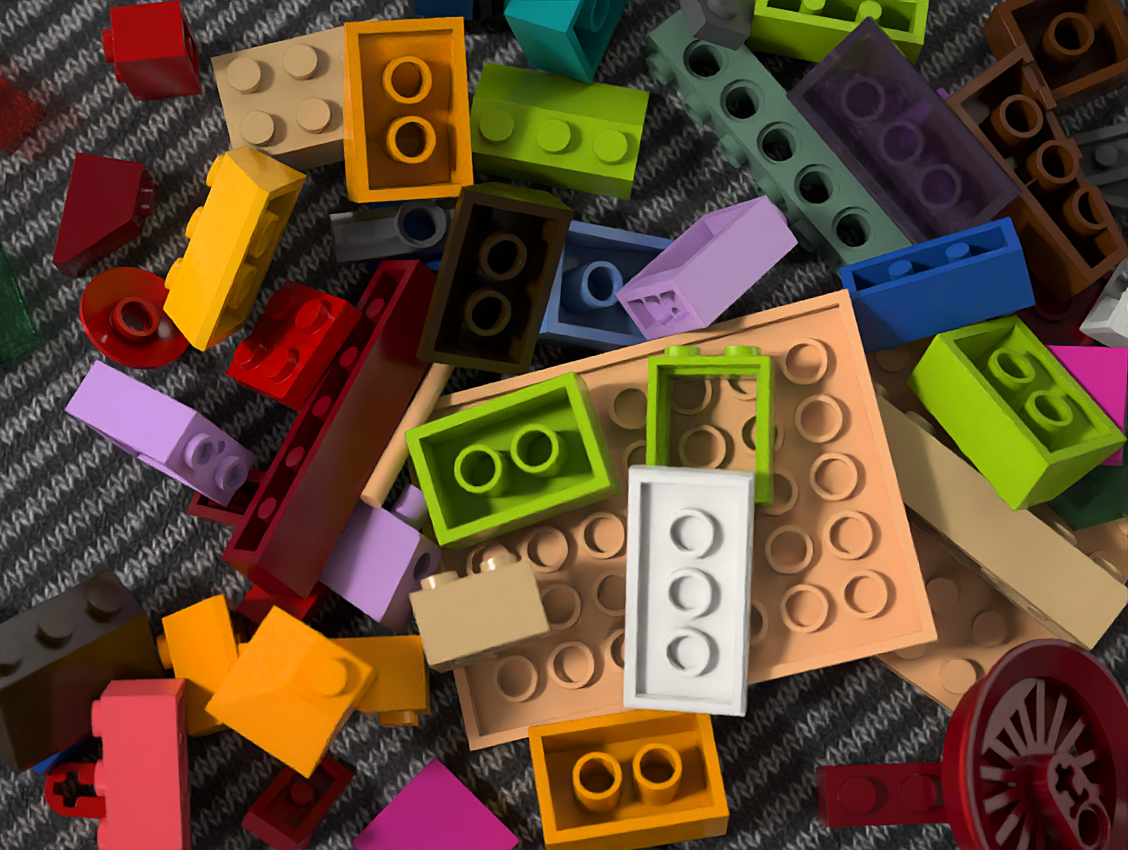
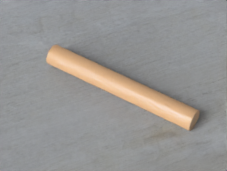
(397, 448)

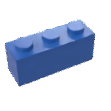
(938, 285)

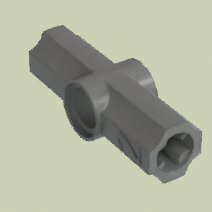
(380, 232)

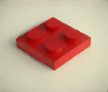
(293, 343)

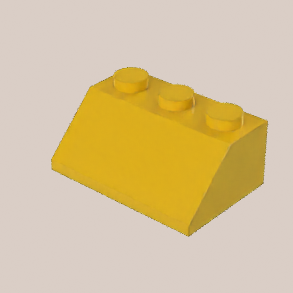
(230, 245)

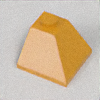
(291, 691)

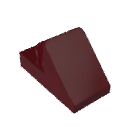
(297, 805)

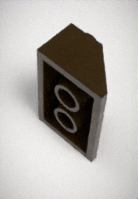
(495, 278)
(62, 661)

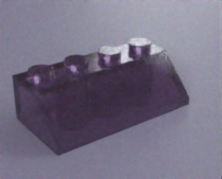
(902, 138)

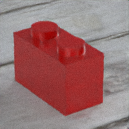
(153, 50)

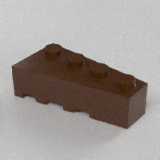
(1058, 217)

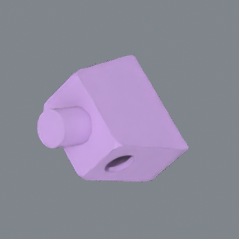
(383, 559)

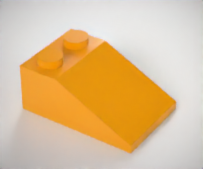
(406, 109)
(402, 680)

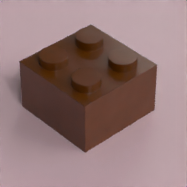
(1074, 45)

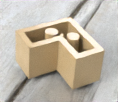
(479, 614)

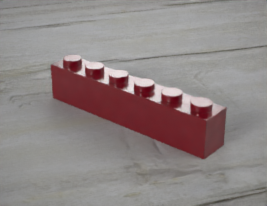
(336, 438)

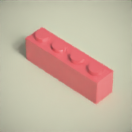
(143, 765)

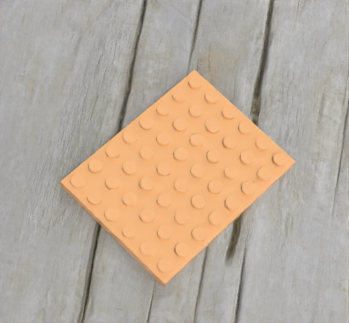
(827, 562)

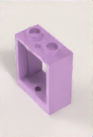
(707, 268)
(161, 432)

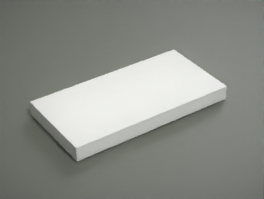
(688, 589)

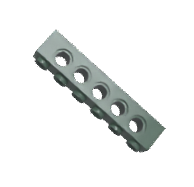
(775, 120)

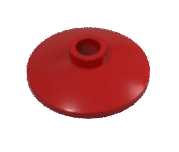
(135, 299)

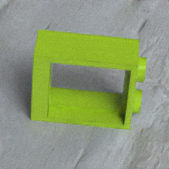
(738, 363)

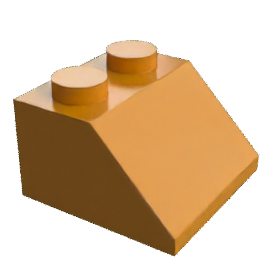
(202, 650)

